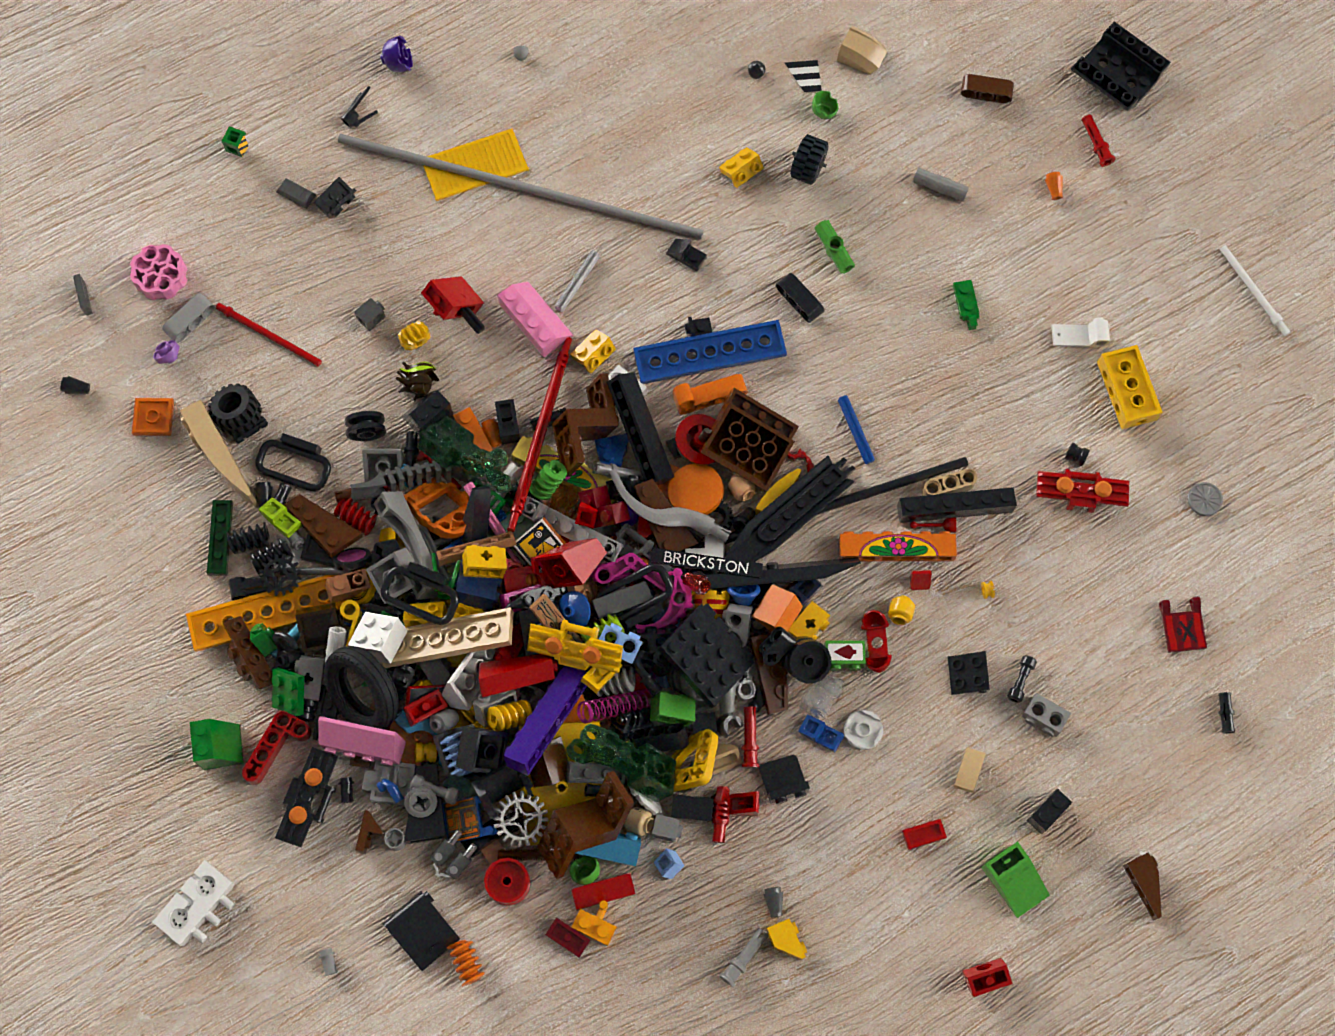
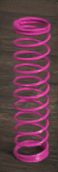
(641, 692)

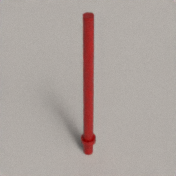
(229, 312)

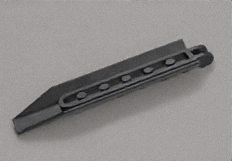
(791, 510)
(780, 573)

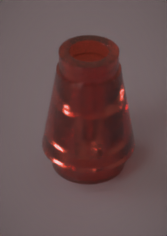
(697, 583)

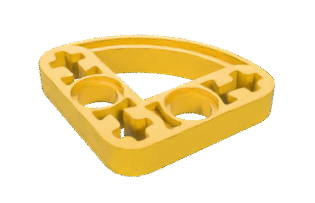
(705, 742)

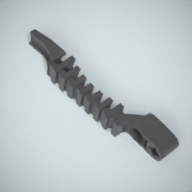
(408, 474)

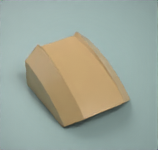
(861, 51)

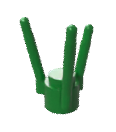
(451, 583)

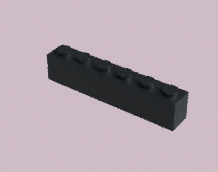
(640, 428)
(956, 505)

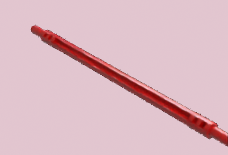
(539, 435)

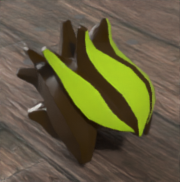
(417, 378)

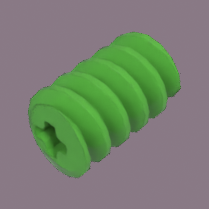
(548, 480)

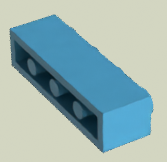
(622, 850)

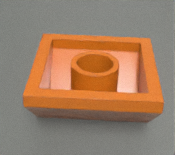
(777, 609)

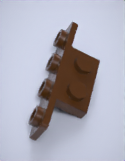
(246, 655)

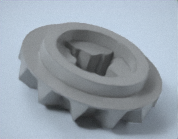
(417, 809)

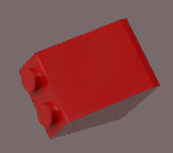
(571, 562)

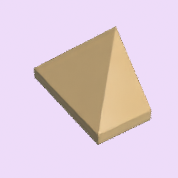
(726, 757)

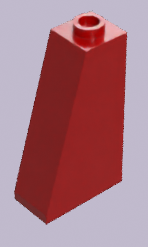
(515, 673)

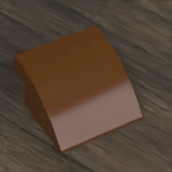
(749, 439)

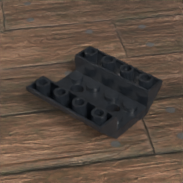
(1127, 61)

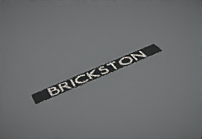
(706, 562)

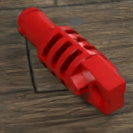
(721, 813)

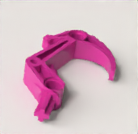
(632, 561)

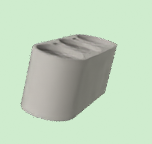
(188, 317)

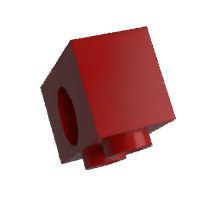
(987, 977)

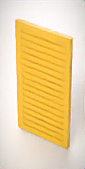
(492, 154)

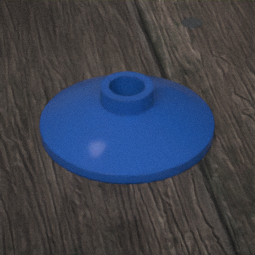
(579, 608)

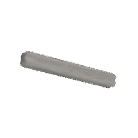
(576, 281)

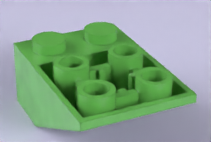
(1016, 879)

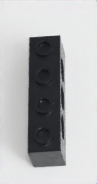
(651, 634)

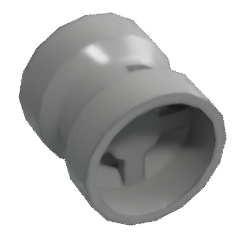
(391, 838)

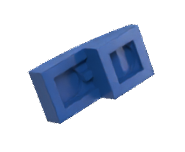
(821, 733)

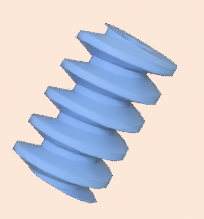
(452, 742)

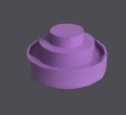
(166, 352)

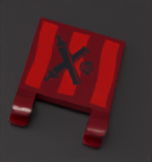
(1183, 629)

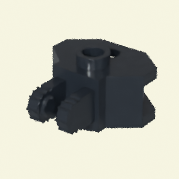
(402, 677)

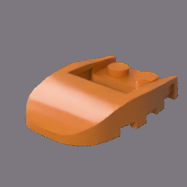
(451, 524)

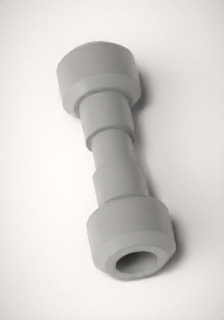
(450, 795)

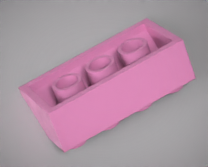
(534, 317)
(360, 741)

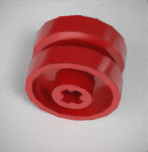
(498, 873)

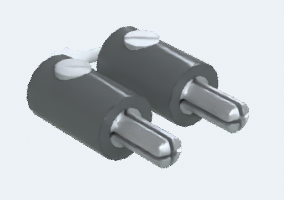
(459, 863)

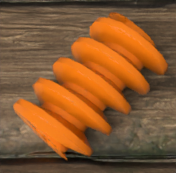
(466, 961)

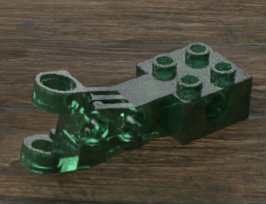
(454, 445)
(646, 767)

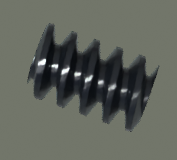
(249, 538)
(280, 549)

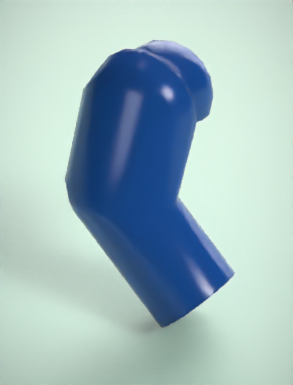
(392, 788)

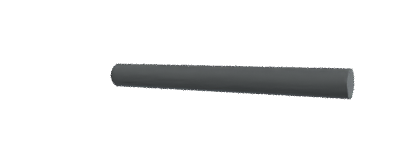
(318, 571)

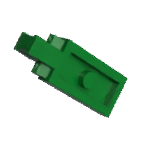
(966, 303)

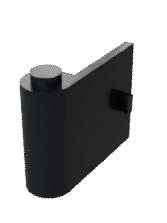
(418, 928)

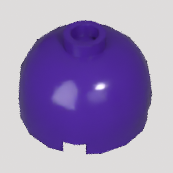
(396, 56)

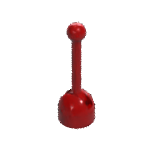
(949, 524)

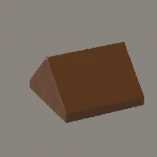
(551, 765)

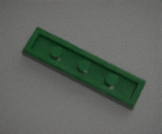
(218, 543)

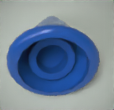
(744, 594)

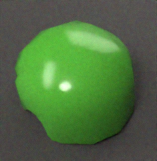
(824, 105)
(584, 870)

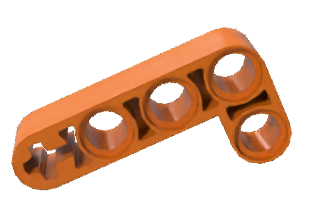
(707, 394)

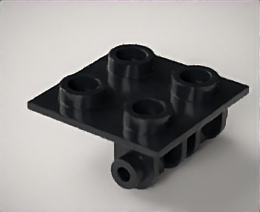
(968, 673)
(630, 721)

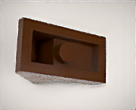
(368, 827)

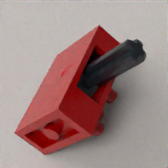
(454, 299)

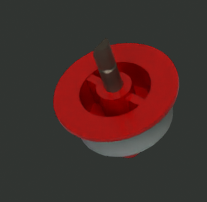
(691, 437)

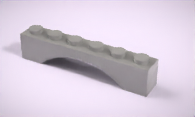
(396, 513)

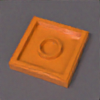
(153, 416)

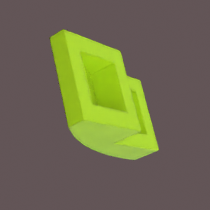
(279, 517)

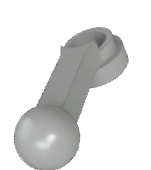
(748, 681)

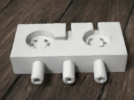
(188, 911)

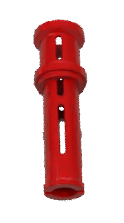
(1101, 147)
(750, 748)

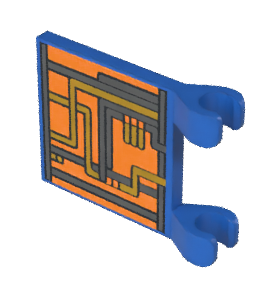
(466, 818)

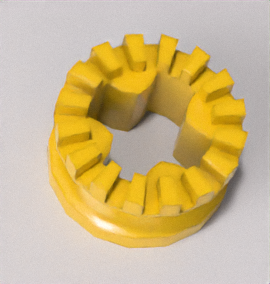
(987, 589)

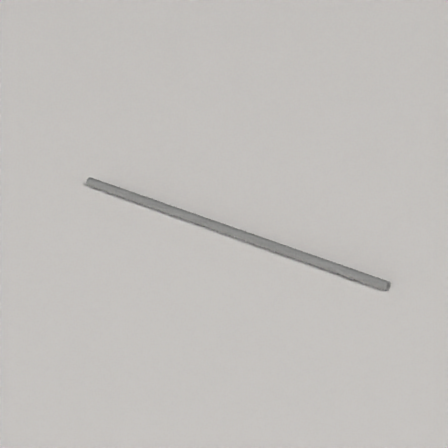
(521, 186)

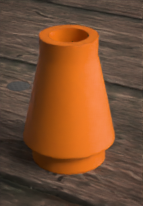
(1055, 184)
(491, 430)

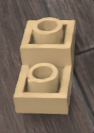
(969, 770)

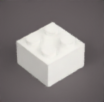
(379, 636)

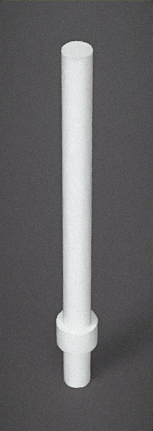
(1276, 319)

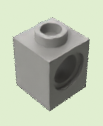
(666, 828)

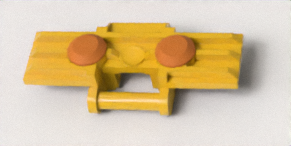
(575, 654)

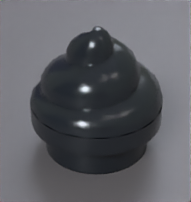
(756, 69)

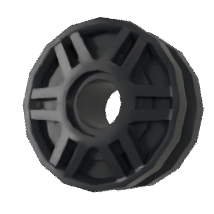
(365, 426)

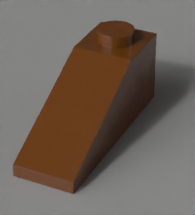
(1145, 878)

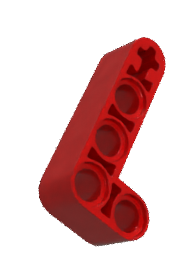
(273, 749)

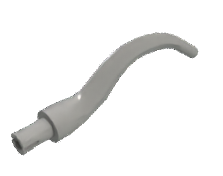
(671, 516)

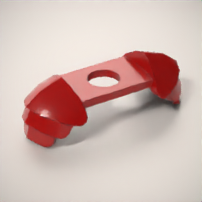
(875, 625)

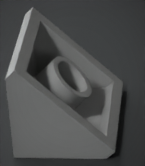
(380, 459)

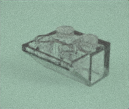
(820, 695)

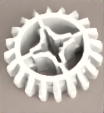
(525, 835)

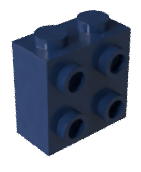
(477, 591)

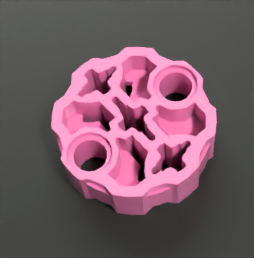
(152, 280)

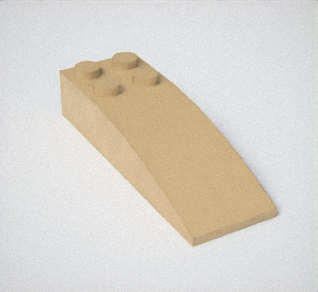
(208, 438)

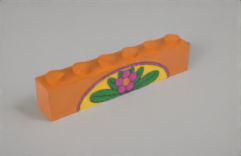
(898, 546)

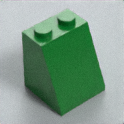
(216, 743)

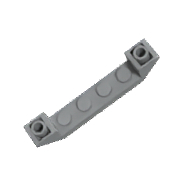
(566, 527)

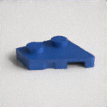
(612, 449)

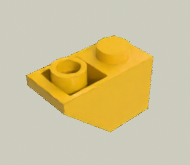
(785, 940)

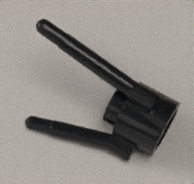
(350, 117)

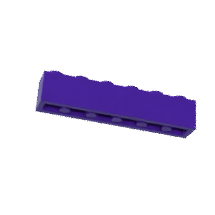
(545, 720)

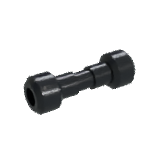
(1016, 693)

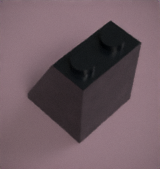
(428, 411)

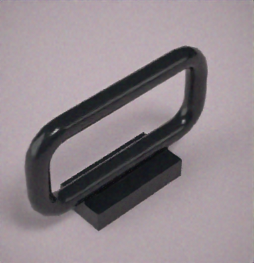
(298, 447)
(427, 577)
(647, 608)

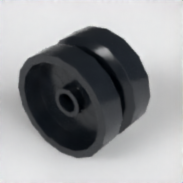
(807, 660)

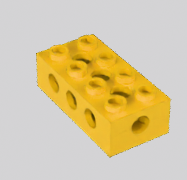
(1139, 390)

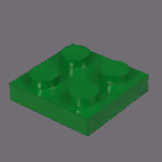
(288, 691)

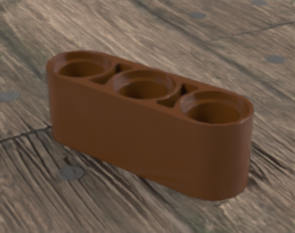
(987, 88)

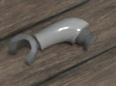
(726, 708)

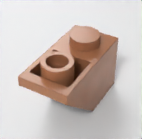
(346, 585)

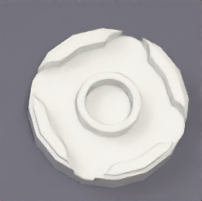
(863, 729)

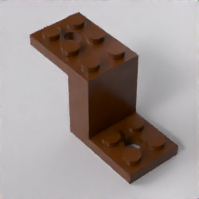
(585, 424)
(585, 824)

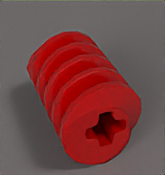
(355, 516)

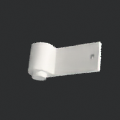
(1091, 335)

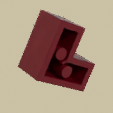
(607, 513)

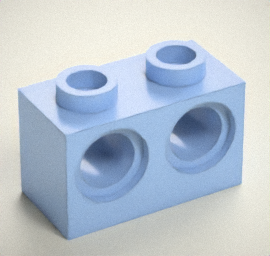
(621, 639)

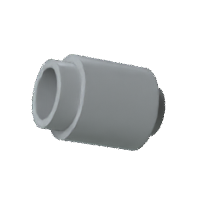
(444, 720)

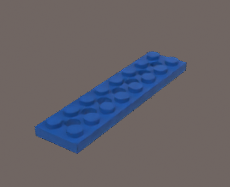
(705, 363)

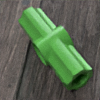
(839, 255)

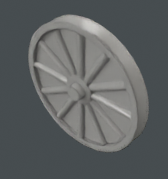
(1205, 499)

